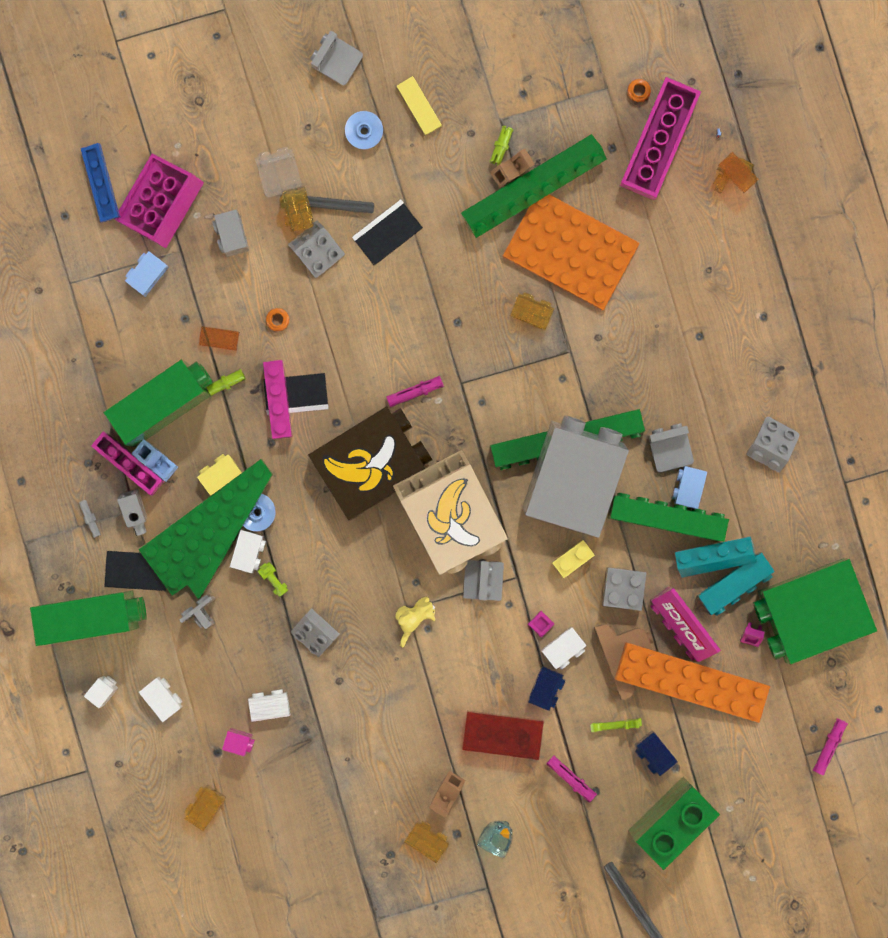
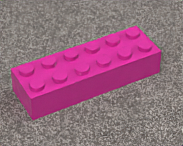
(660, 138)

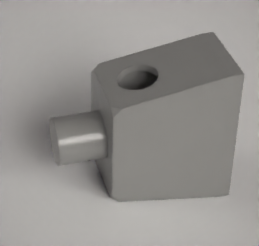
(130, 503)

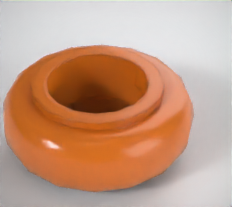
(644, 84)
(271, 313)

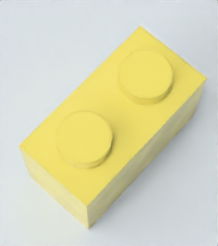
(219, 474)
(573, 558)

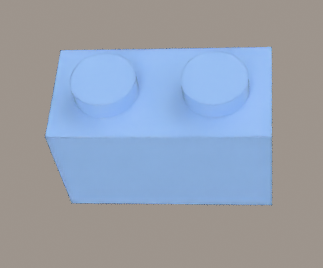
(146, 273)
(690, 487)

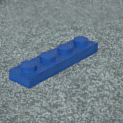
(100, 182)

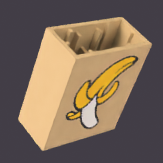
(451, 513)

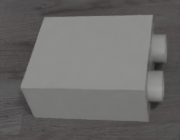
(576, 476)

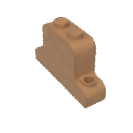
(613, 648)

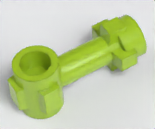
(267, 571)

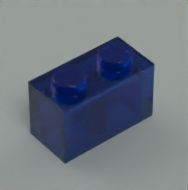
(545, 688)
(655, 753)

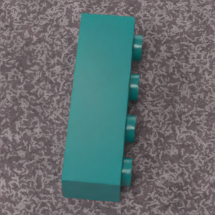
(715, 557)
(734, 584)

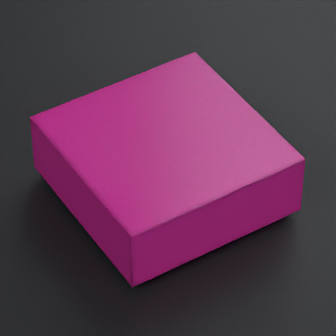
(541, 624)

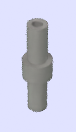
(89, 518)

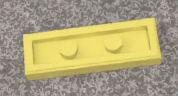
(419, 106)

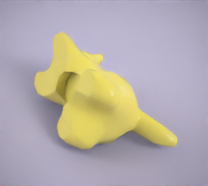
(411, 617)

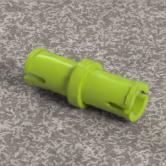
(501, 145)
(226, 382)

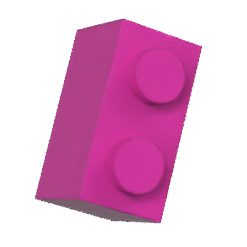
(238, 742)

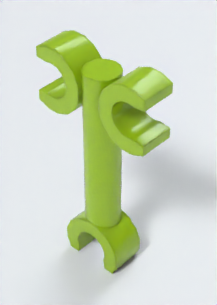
(627, 724)

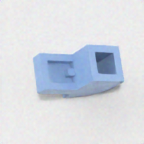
(155, 460)

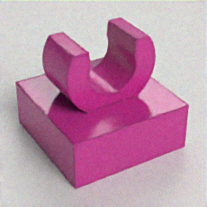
(752, 636)

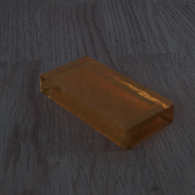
(738, 172)
(219, 338)

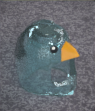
(496, 838)

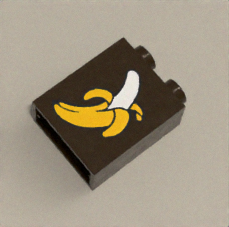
(369, 460)

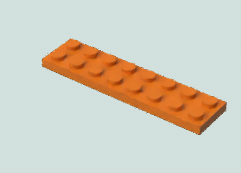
(692, 682)

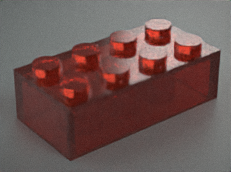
(503, 735)

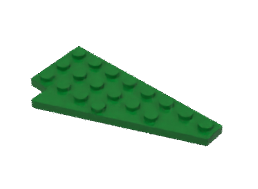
(199, 541)

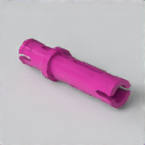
(422, 388)
(831, 744)
(574, 781)

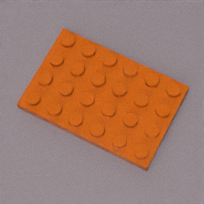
(571, 250)

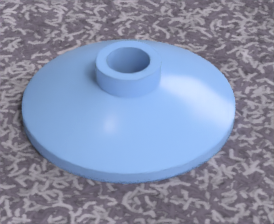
(364, 120)
(265, 519)

